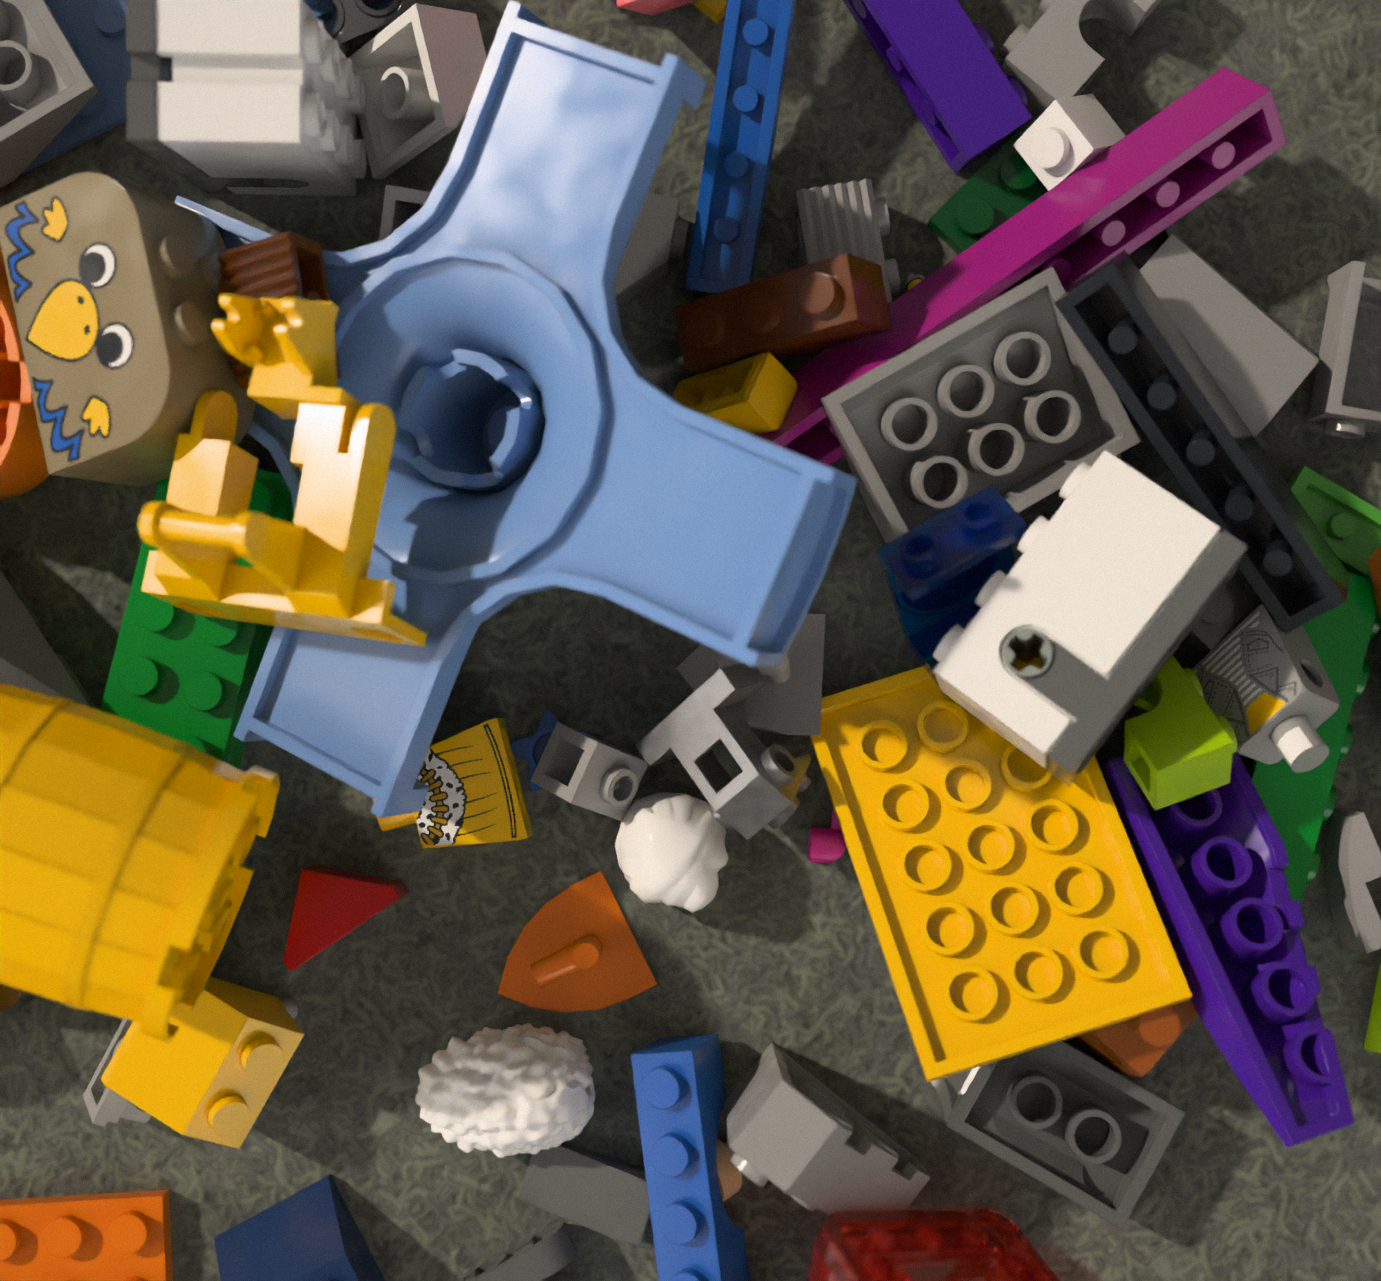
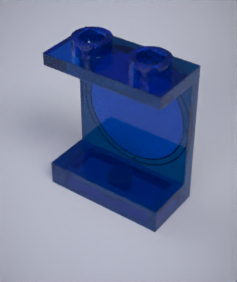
(944, 566)

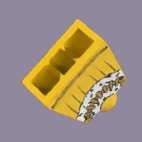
(471, 791)

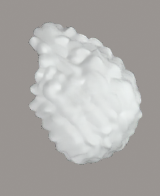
(508, 1090)

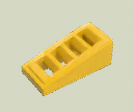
(743, 394)

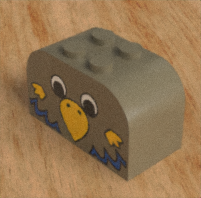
(116, 324)

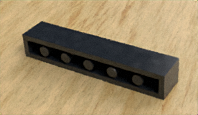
(1204, 441)

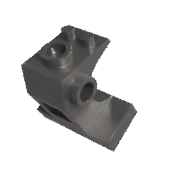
(716, 713)

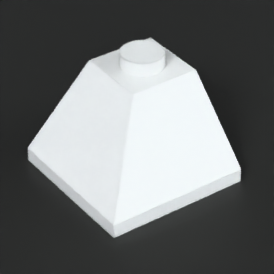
(417, 82)

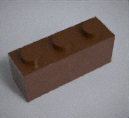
(785, 314)

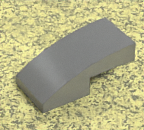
(1350, 863)

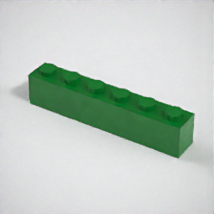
(1306, 799)

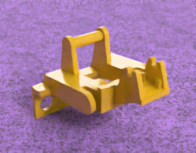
(304, 571)

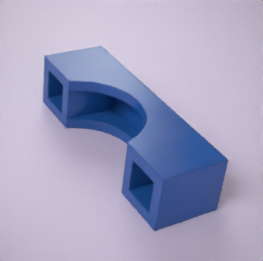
(679, 1114)

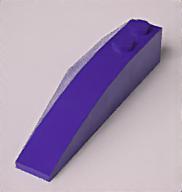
(1238, 940)

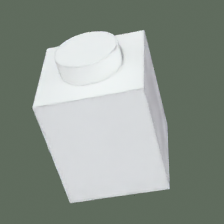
(1067, 138)

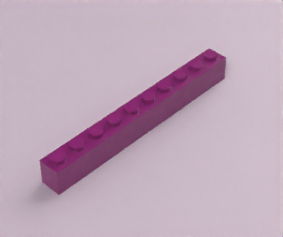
(1074, 227)

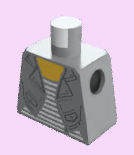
(1270, 691)

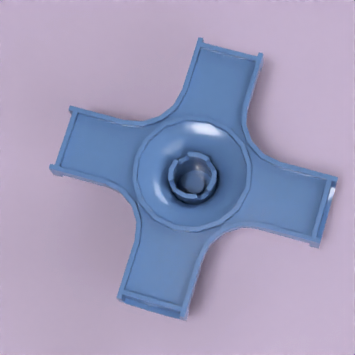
(527, 424)

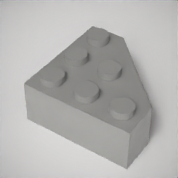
(815, 1142)

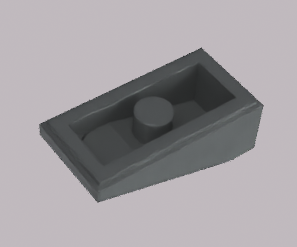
(589, 1191)

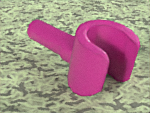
(826, 843)

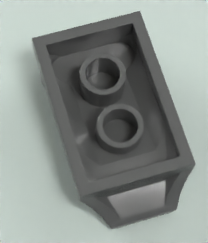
(1064, 1124)

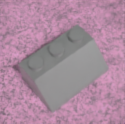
(1235, 339)

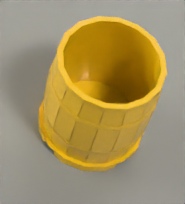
(118, 859)

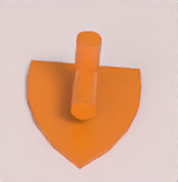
(576, 953)

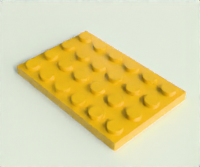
(988, 879)

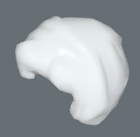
(672, 850)

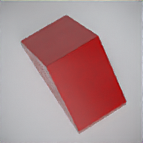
(332, 906)

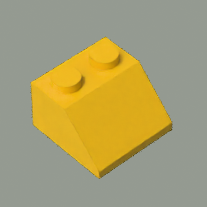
(215, 1068)

